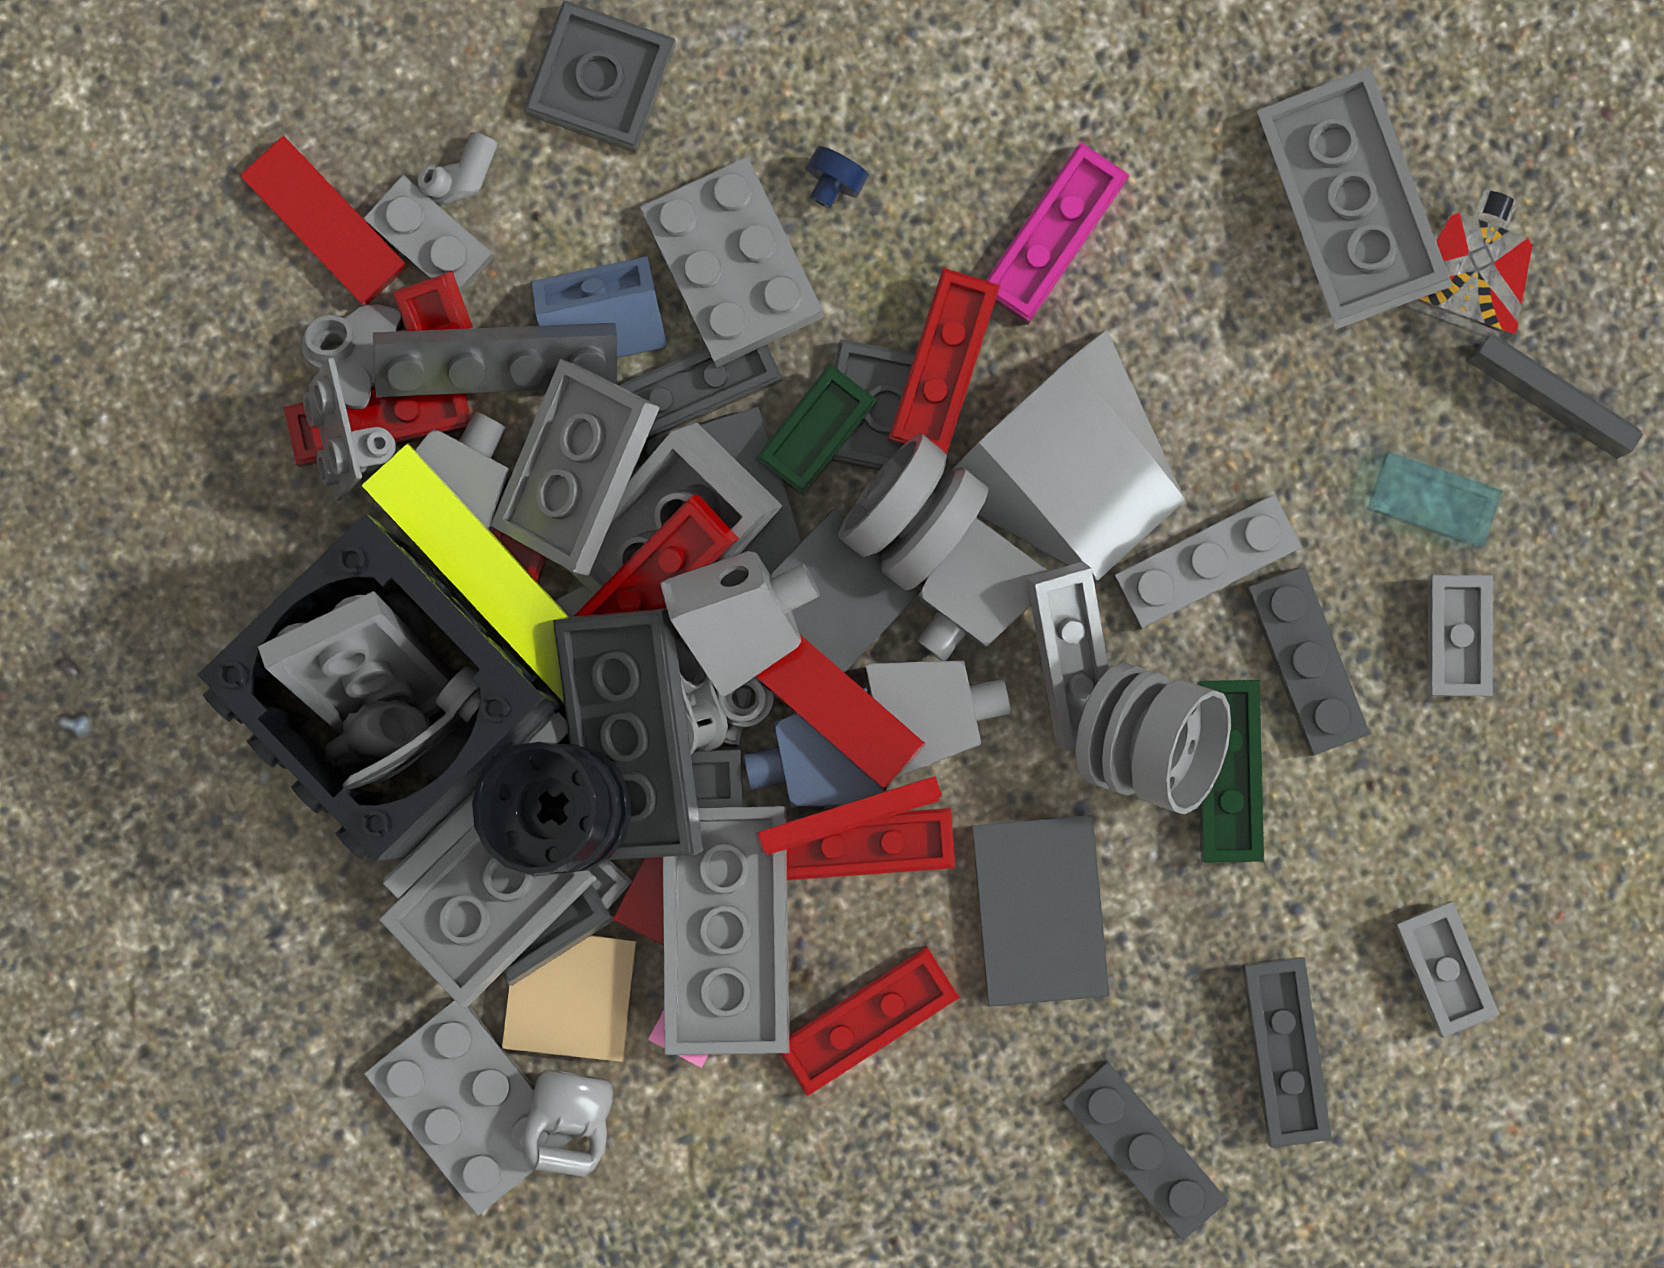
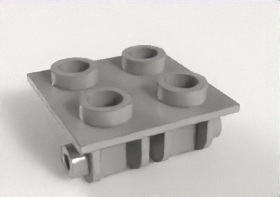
(346, 454)

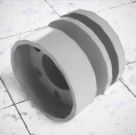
(1153, 737)

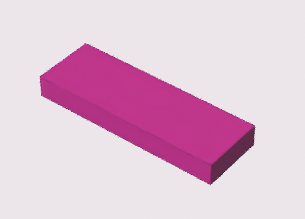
(1056, 231)

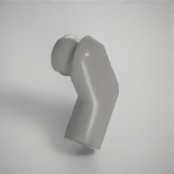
(461, 178)

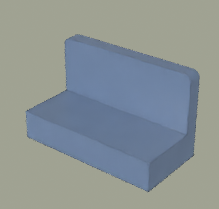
(605, 294)

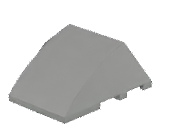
(1077, 465)

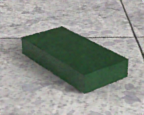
(816, 429)

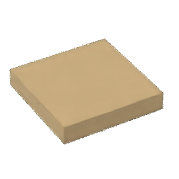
(575, 1002)

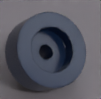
(835, 175)

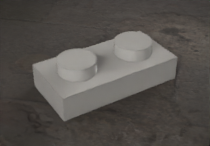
(427, 234)
(1460, 635)
(1446, 969)

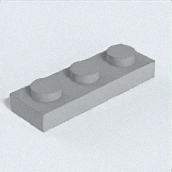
(1207, 561)
(1068, 643)

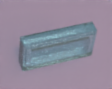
(1434, 500)

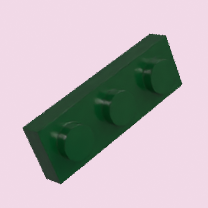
(1234, 807)

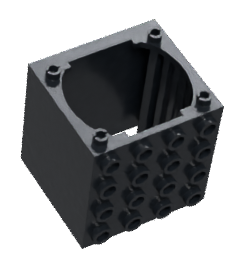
(509, 709)

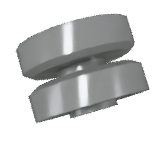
(913, 512)

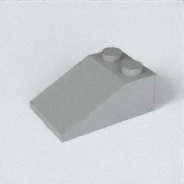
(679, 468)

